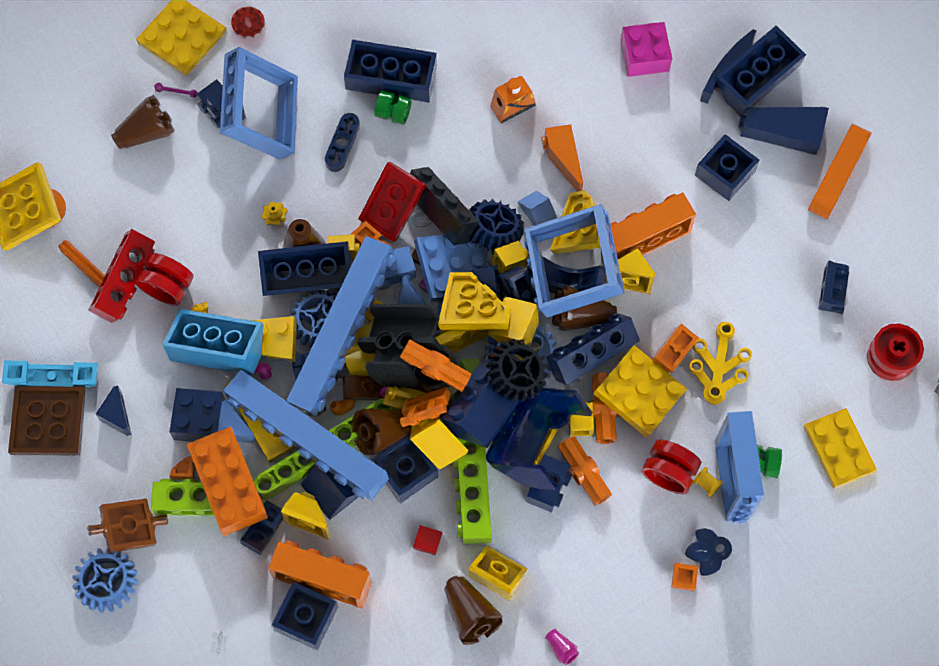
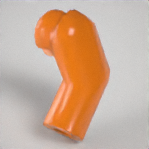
(342, 407)

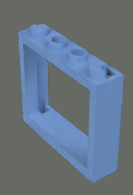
(232, 103)
(563, 225)
(739, 466)

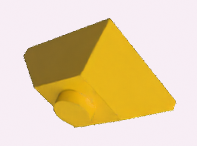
(304, 513)

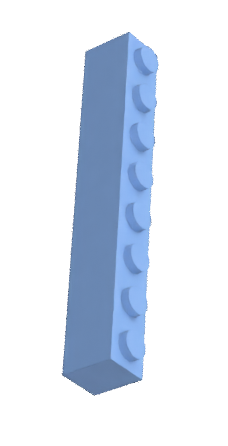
(340, 326)
(306, 435)

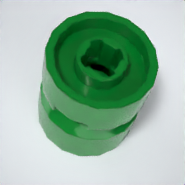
(392, 107)
(770, 461)

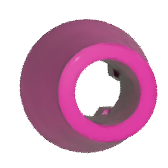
(562, 647)

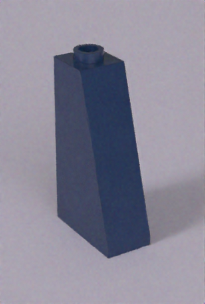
(786, 126)

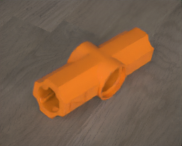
(435, 365)
(603, 414)
(584, 470)

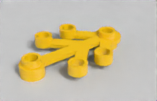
(719, 366)

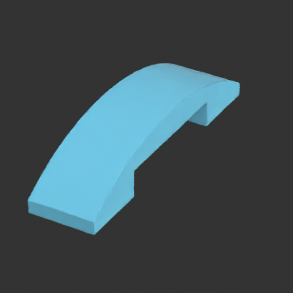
(25, 374)

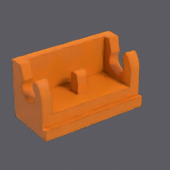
(675, 348)

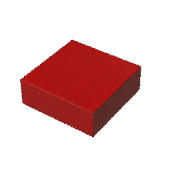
(427, 540)

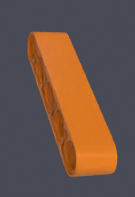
(839, 171)

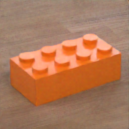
(654, 226)
(227, 481)
(321, 574)

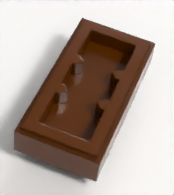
(361, 388)

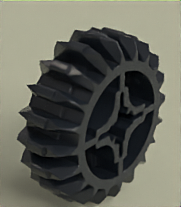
(502, 358)

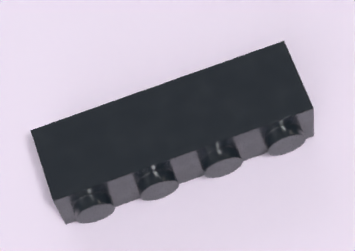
(445, 208)

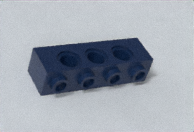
(623, 336)

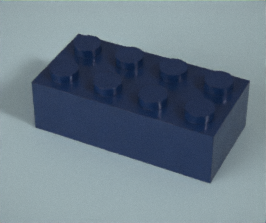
(390, 68)

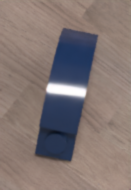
(580, 279)

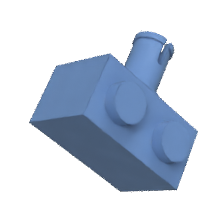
(402, 266)

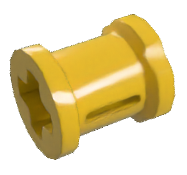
(707, 482)

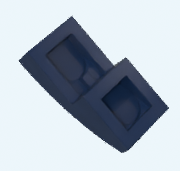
(260, 533)

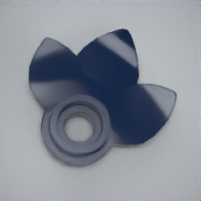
(705, 551)

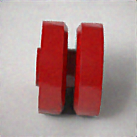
(164, 279)
(895, 352)
(671, 466)

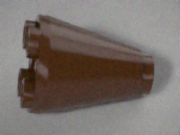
(143, 125)
(584, 316)

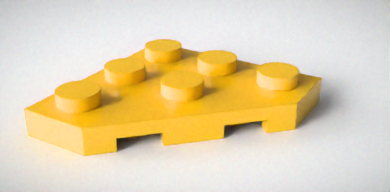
(580, 239)
(472, 305)

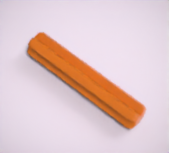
(81, 262)

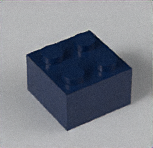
(726, 167)
(195, 414)
(406, 468)
(305, 615)

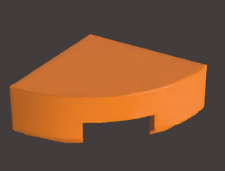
(183, 470)

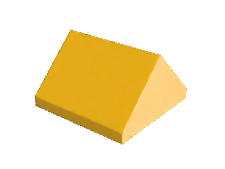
(636, 272)
(522, 322)
(437, 442)
(497, 572)

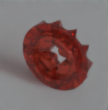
(253, 15)

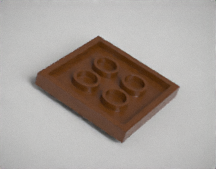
(47, 420)

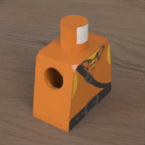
(512, 99)

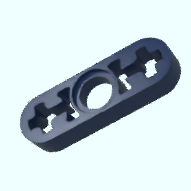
(345, 150)

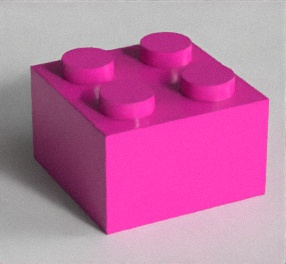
(646, 49)

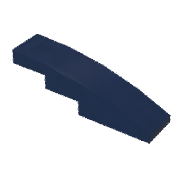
(738, 49)

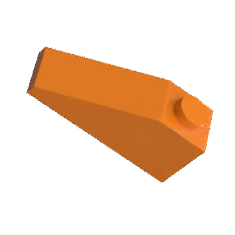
(563, 153)

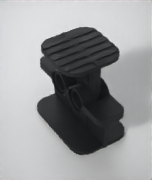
(388, 337)

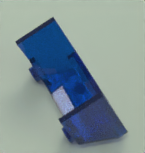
(525, 430)

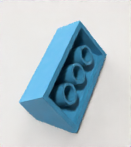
(215, 341)

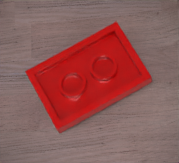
(392, 201)

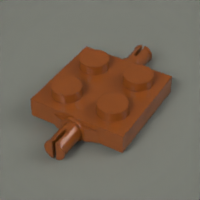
(127, 525)

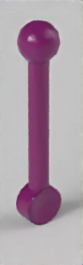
(159, 88)

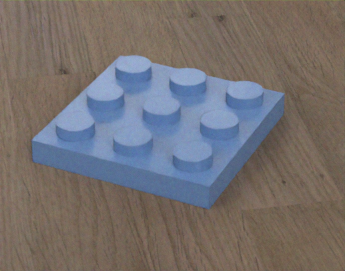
(441, 257)

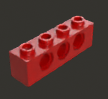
(102, 303)

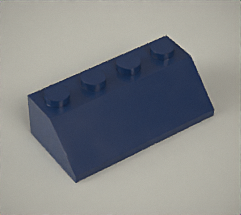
(759, 70)
(304, 268)
(478, 411)

